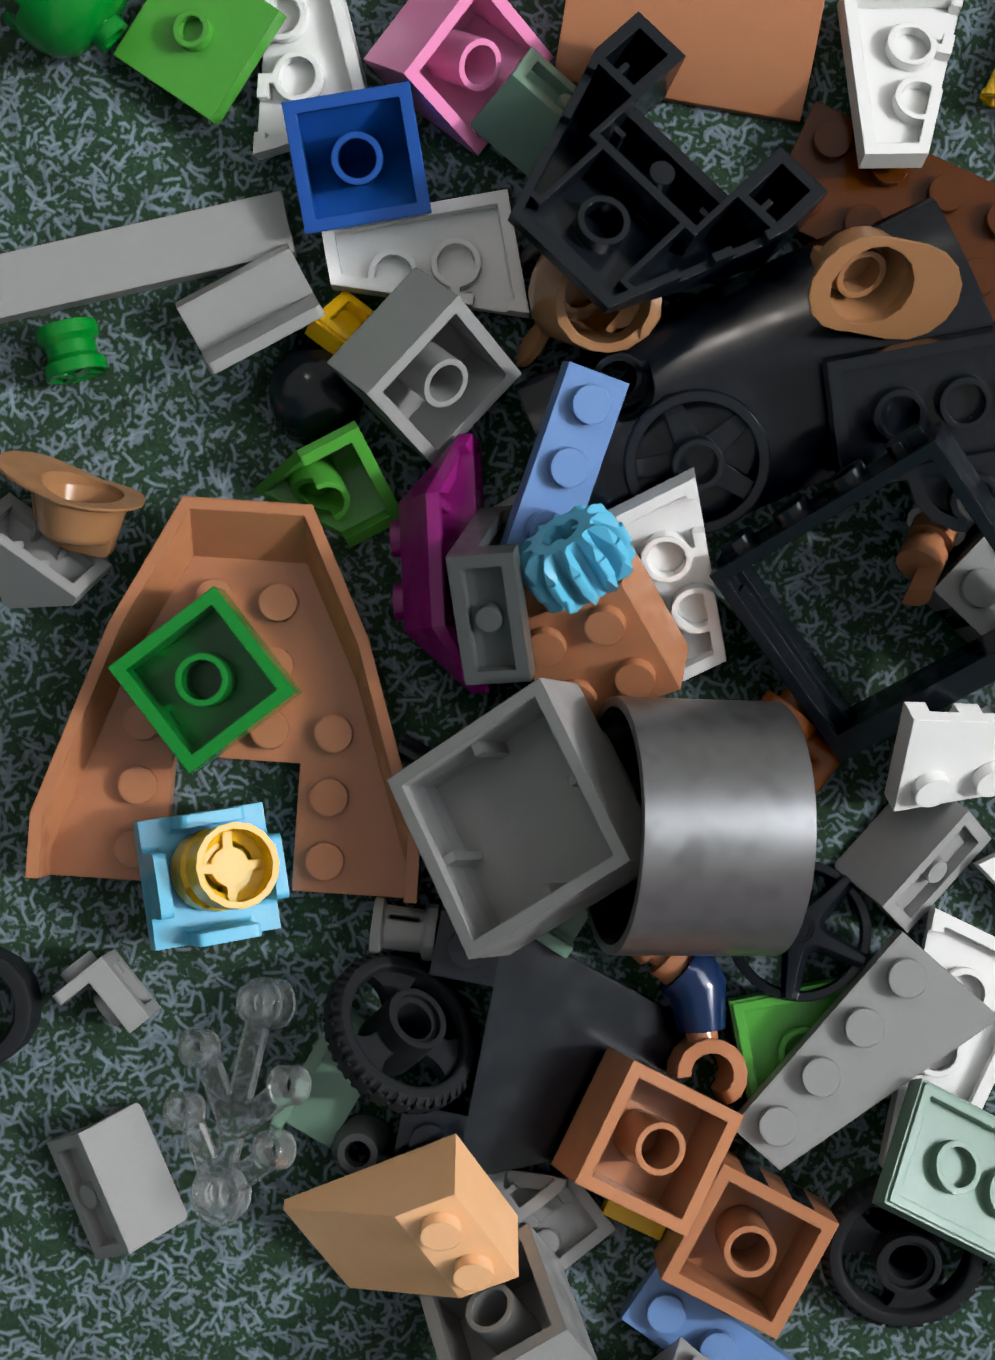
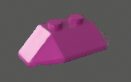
(427, 528)

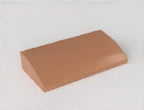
(737, 52)

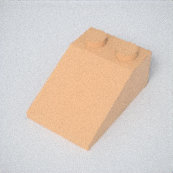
(414, 1224)

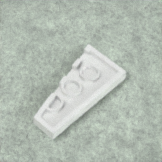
(941, 756)
(970, 1067)

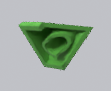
(340, 482)

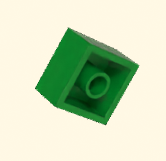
(205, 679)

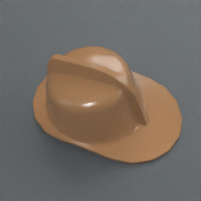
(882, 284)
(71, 504)

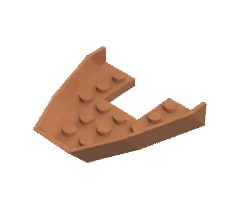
(292, 592)

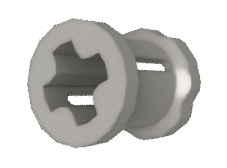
(403, 928)

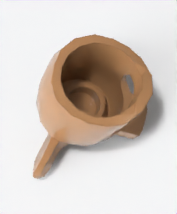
(574, 319)

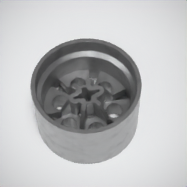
(722, 828)

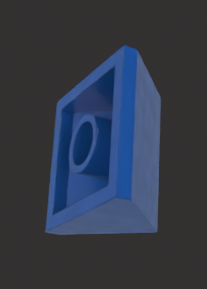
(356, 157)

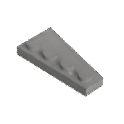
(867, 1044)

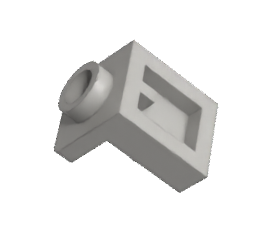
(119, 991)

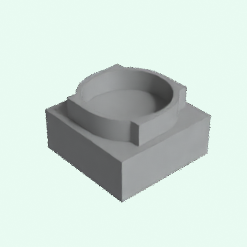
(522, 818)

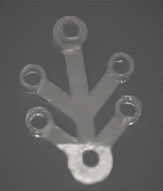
(222, 1181)

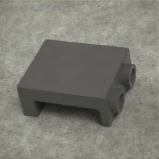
(490, 602)

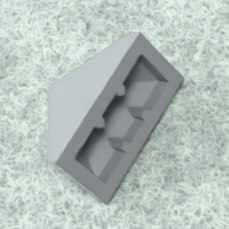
(37, 570)

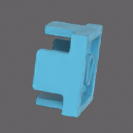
(171, 920)

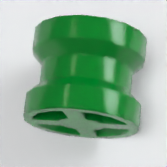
(71, 350)

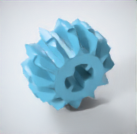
(576, 558)

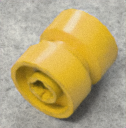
(225, 867)

